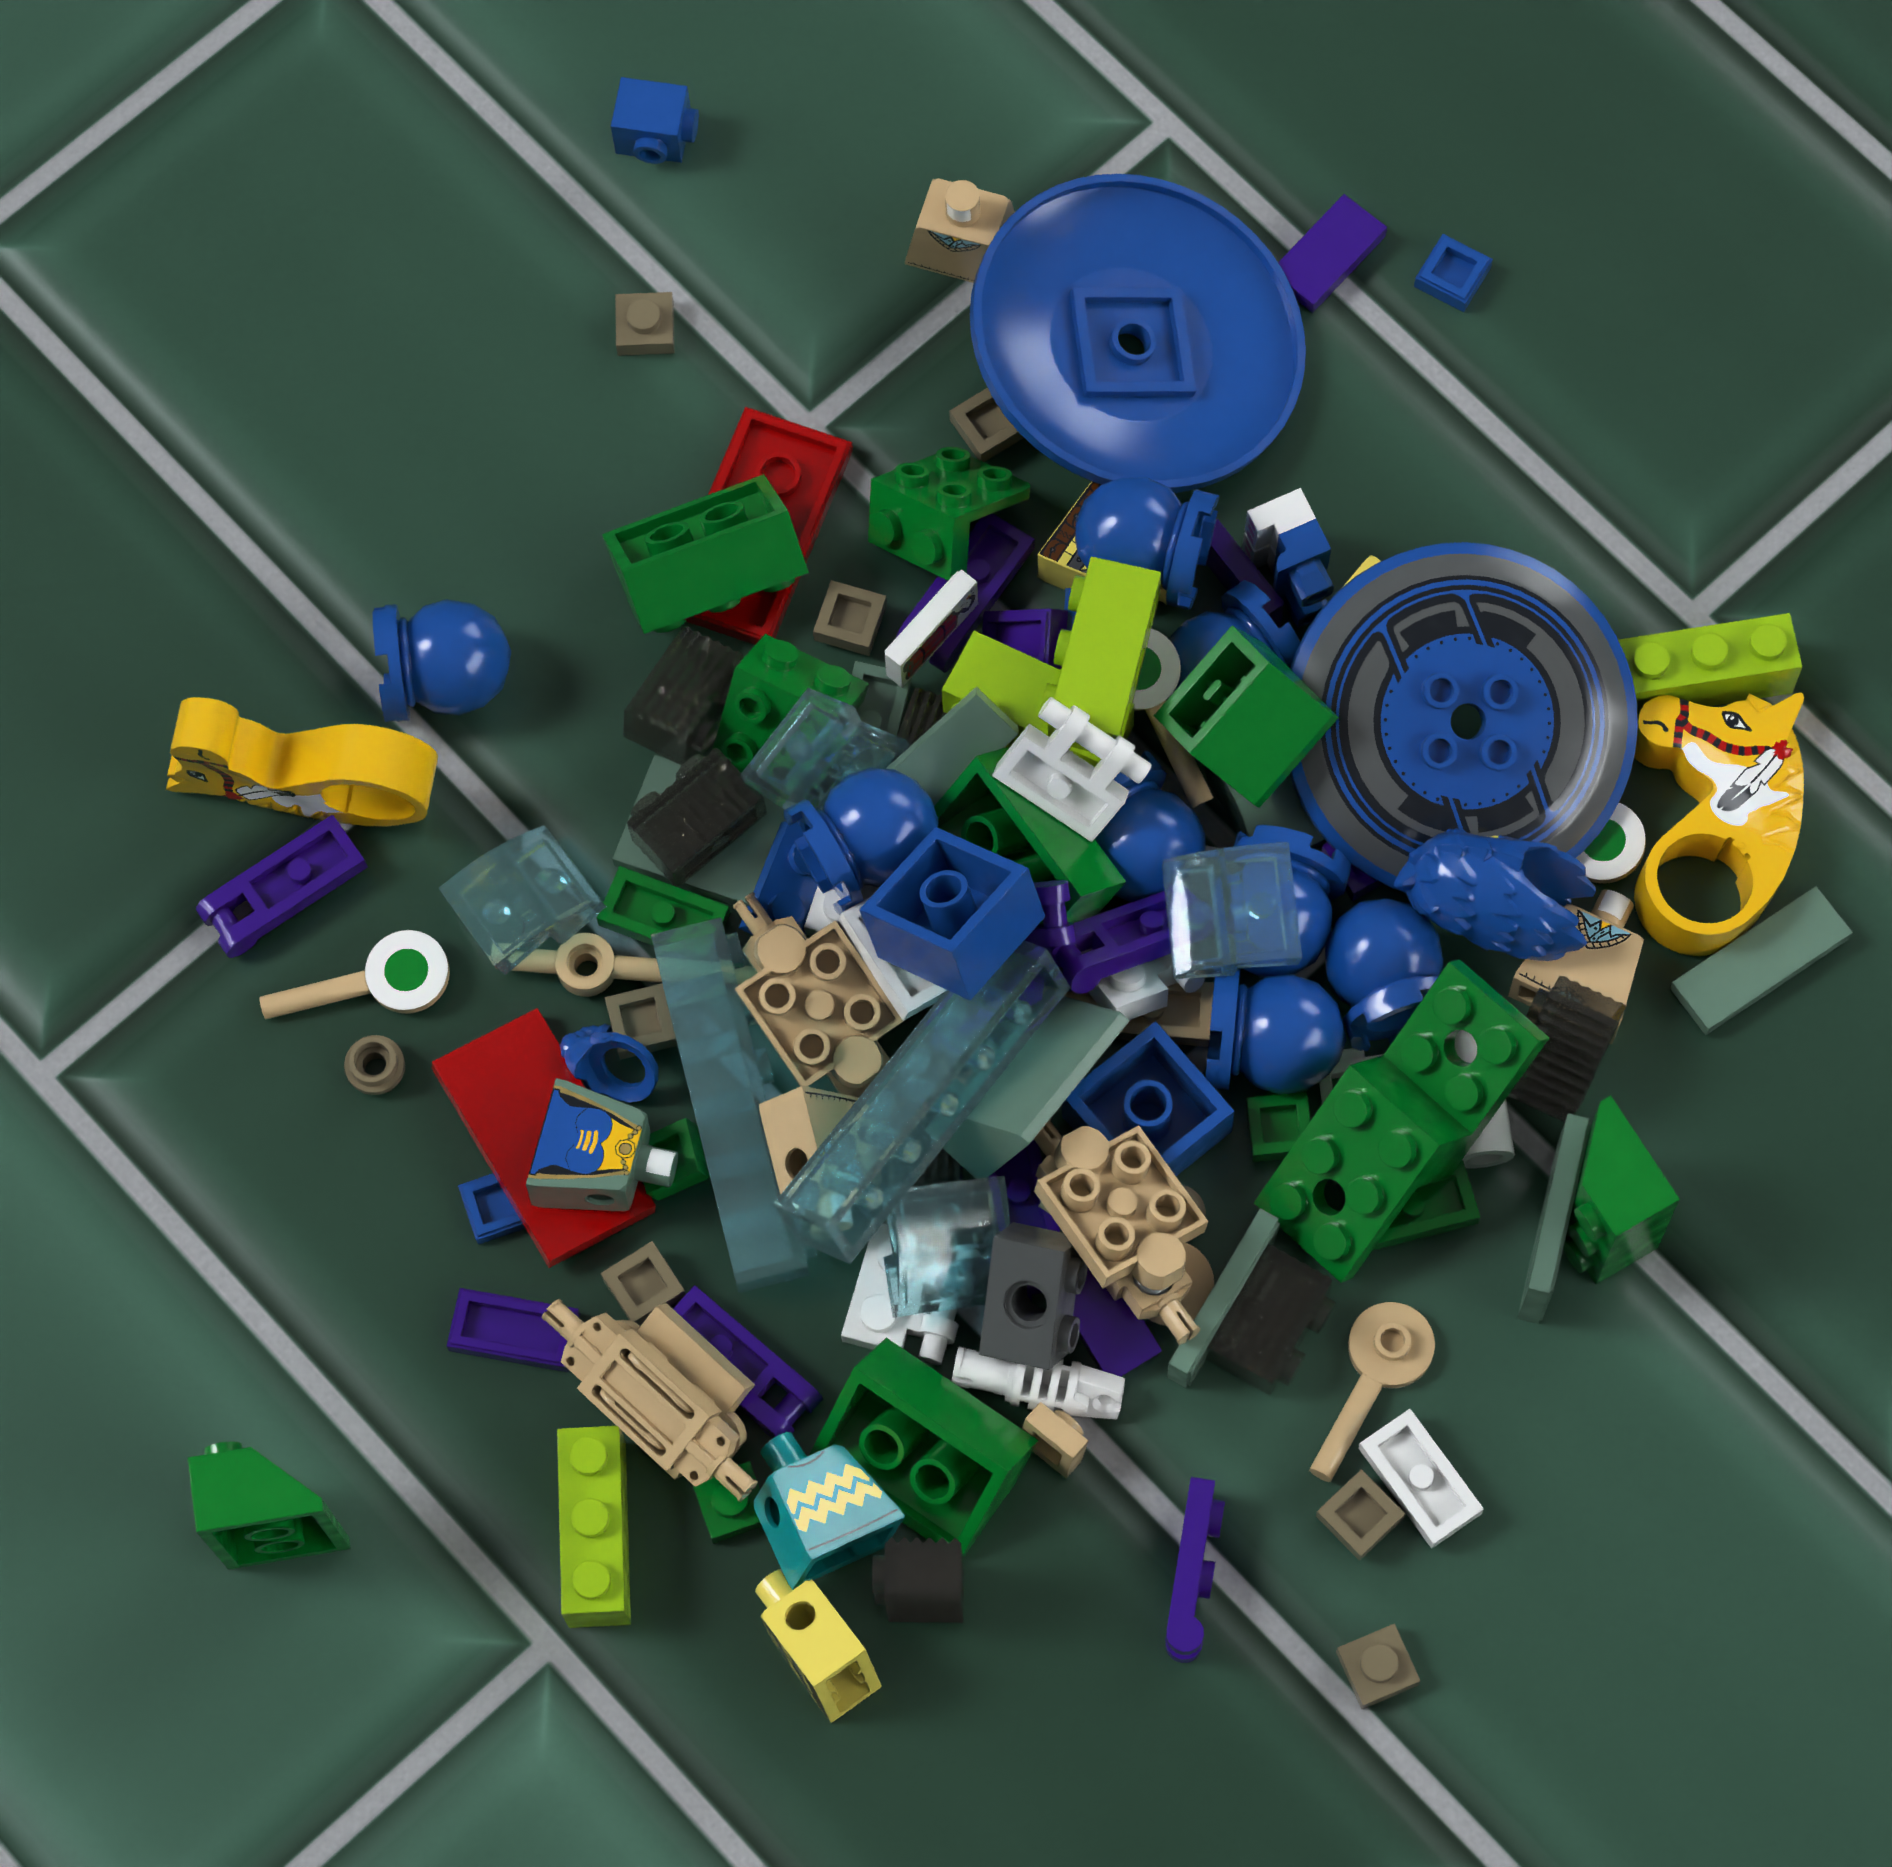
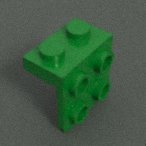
(928, 506)
(768, 687)

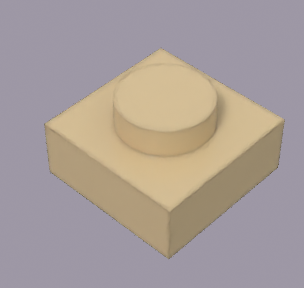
(1059, 1438)

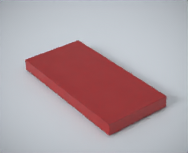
(805, 474)
(502, 1097)

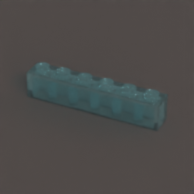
(725, 1093)
(917, 1105)

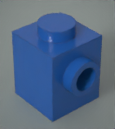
(653, 120)

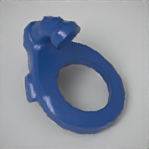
(585, 1059)

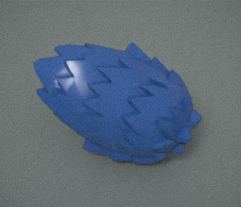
(1498, 892)

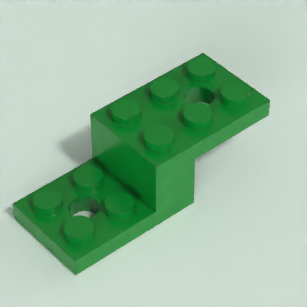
(1401, 1120)

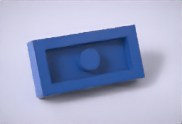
(785, 882)

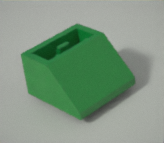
(1246, 715)

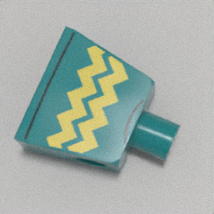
(821, 1509)

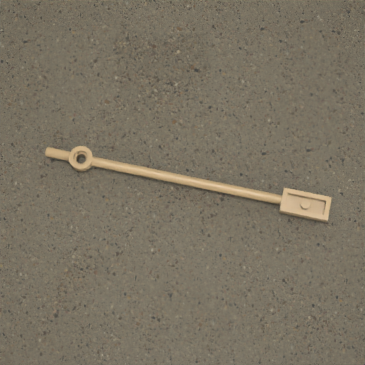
(1183, 1019)

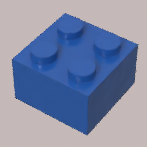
(952, 913)
(1158, 1090)

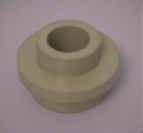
(374, 1048)

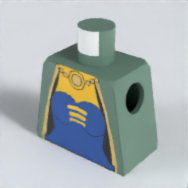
(594, 1153)

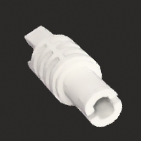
(1073, 1388)

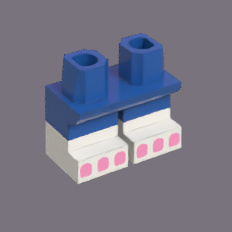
(1296, 551)

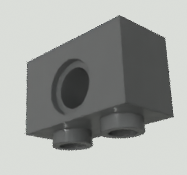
(1011, 1323)

